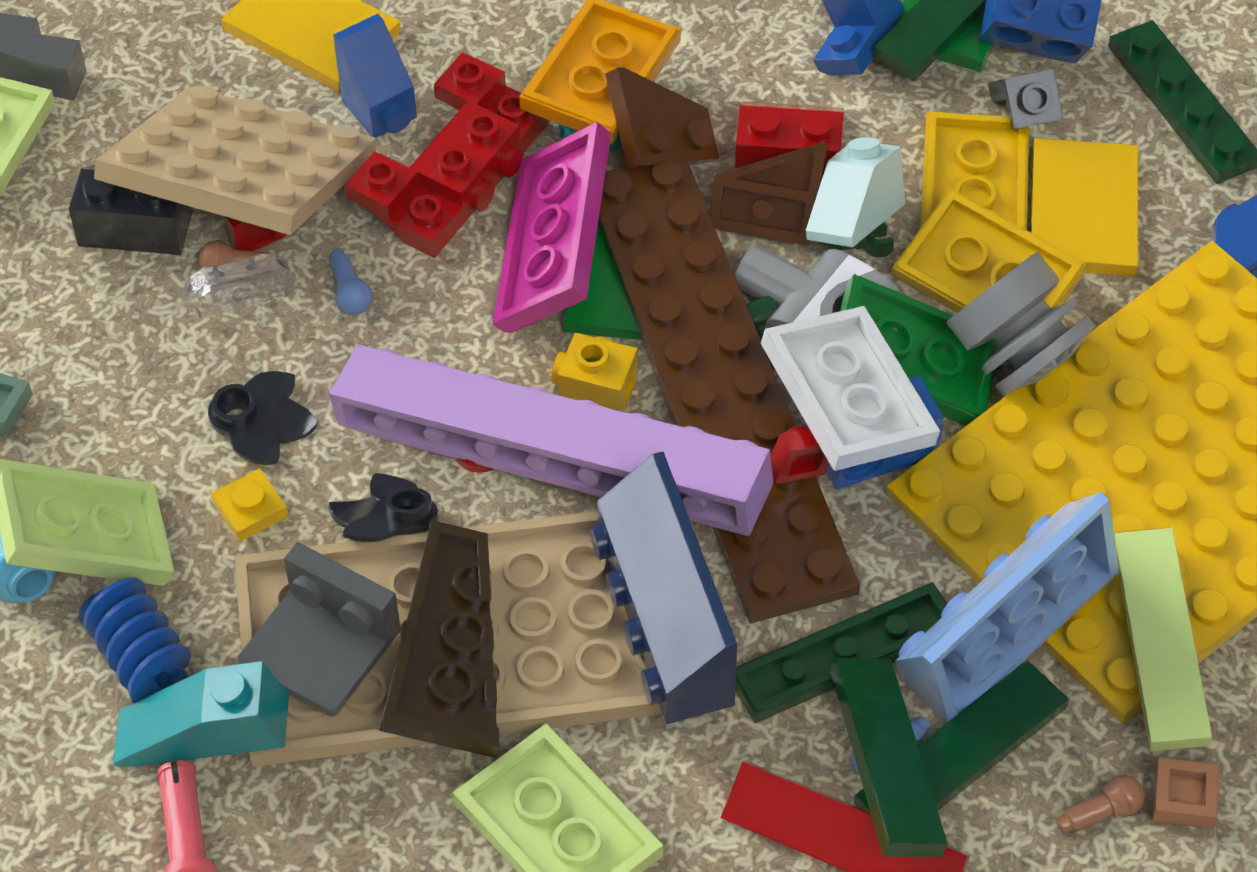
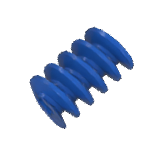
(135, 638)

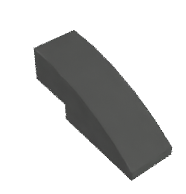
(39, 58)

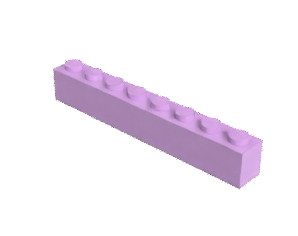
(546, 435)

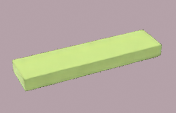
(1162, 640)

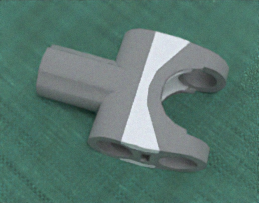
(799, 292)

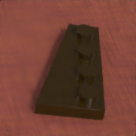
(444, 665)

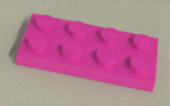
(552, 229)

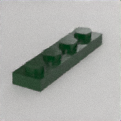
(1184, 101)

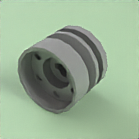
(1021, 324)

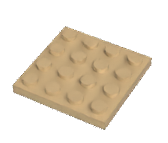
(236, 159)

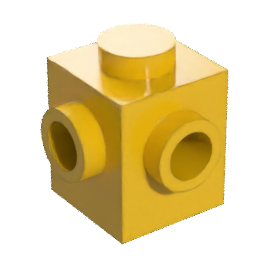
(596, 371)

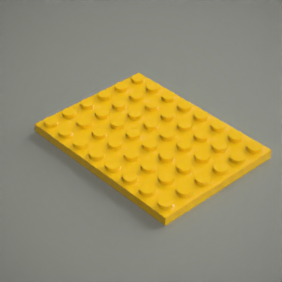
(1156, 421)

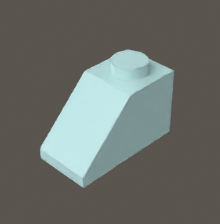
(857, 192)

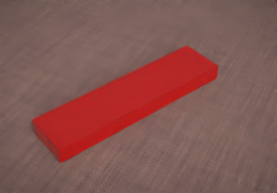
(820, 825)

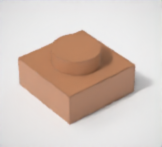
(1185, 793)

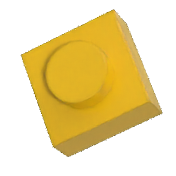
(249, 504)

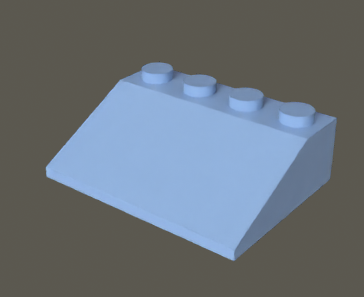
(1012, 608)

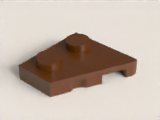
(658, 122)
(770, 195)

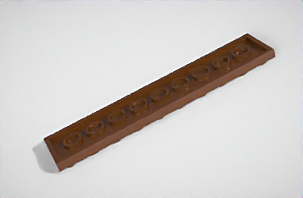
(719, 378)

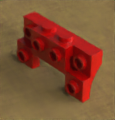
(458, 167)

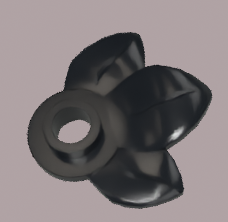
(267, 416)
(393, 509)

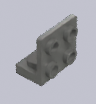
(324, 630)

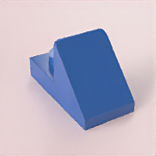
(855, 33)

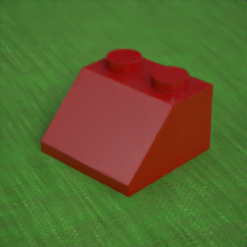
(777, 129)

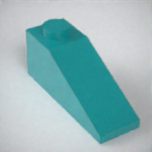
(204, 717)

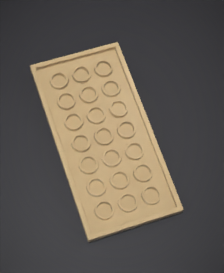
(552, 620)

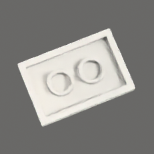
(849, 388)

